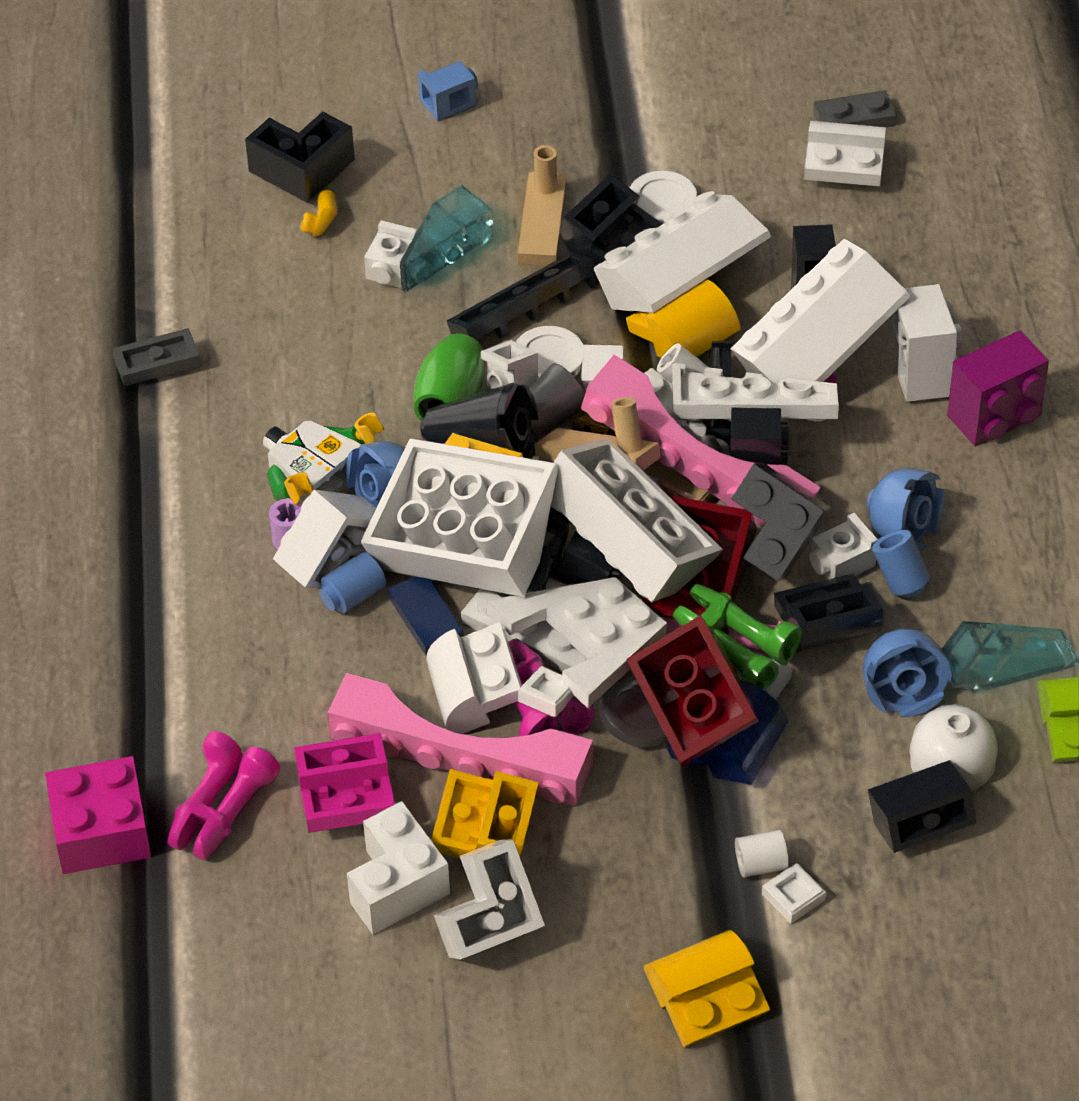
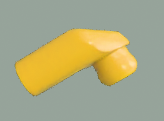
(326, 213)

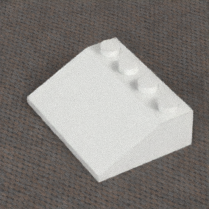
(463, 517)

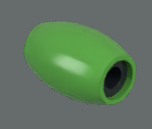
(448, 373)

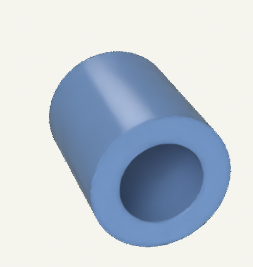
(901, 563)
(351, 583)

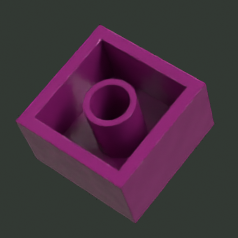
(997, 388)

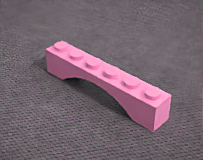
(678, 449)
(550, 757)

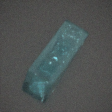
(1002, 654)

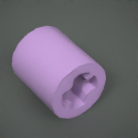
(282, 517)

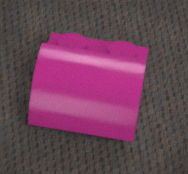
(343, 781)

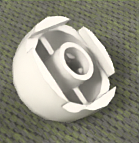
(958, 736)

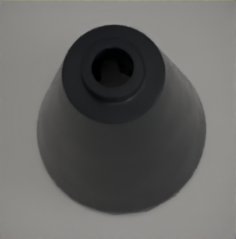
(493, 416)

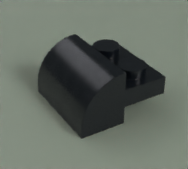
(605, 220)
(830, 611)

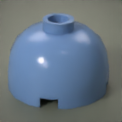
(372, 468)
(906, 502)
(905, 672)

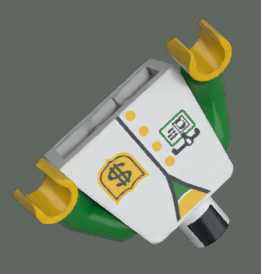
(314, 456)

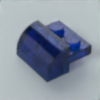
(746, 752)

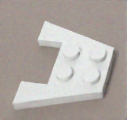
(597, 618)

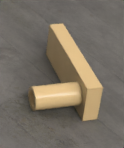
(542, 210)
(627, 437)

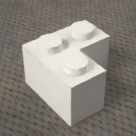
(926, 343)
(324, 535)
(403, 870)
(501, 906)

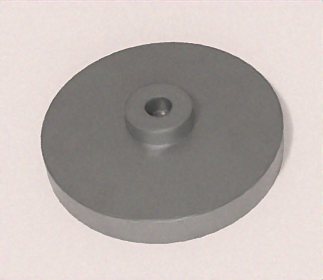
(629, 715)

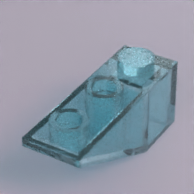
(447, 233)

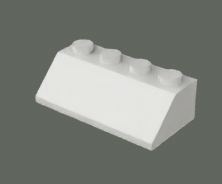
(679, 253)
(822, 317)
(630, 519)

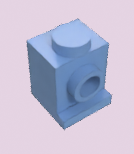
(448, 90)

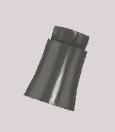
(556, 397)

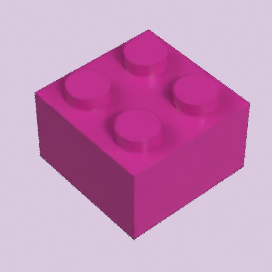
(97, 815)

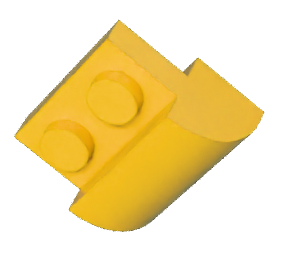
(691, 320)
(482, 812)
(707, 987)

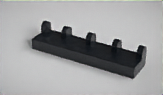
(525, 297)

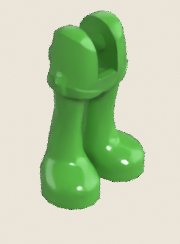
(776, 643)

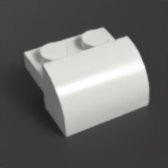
(845, 153)
(472, 676)

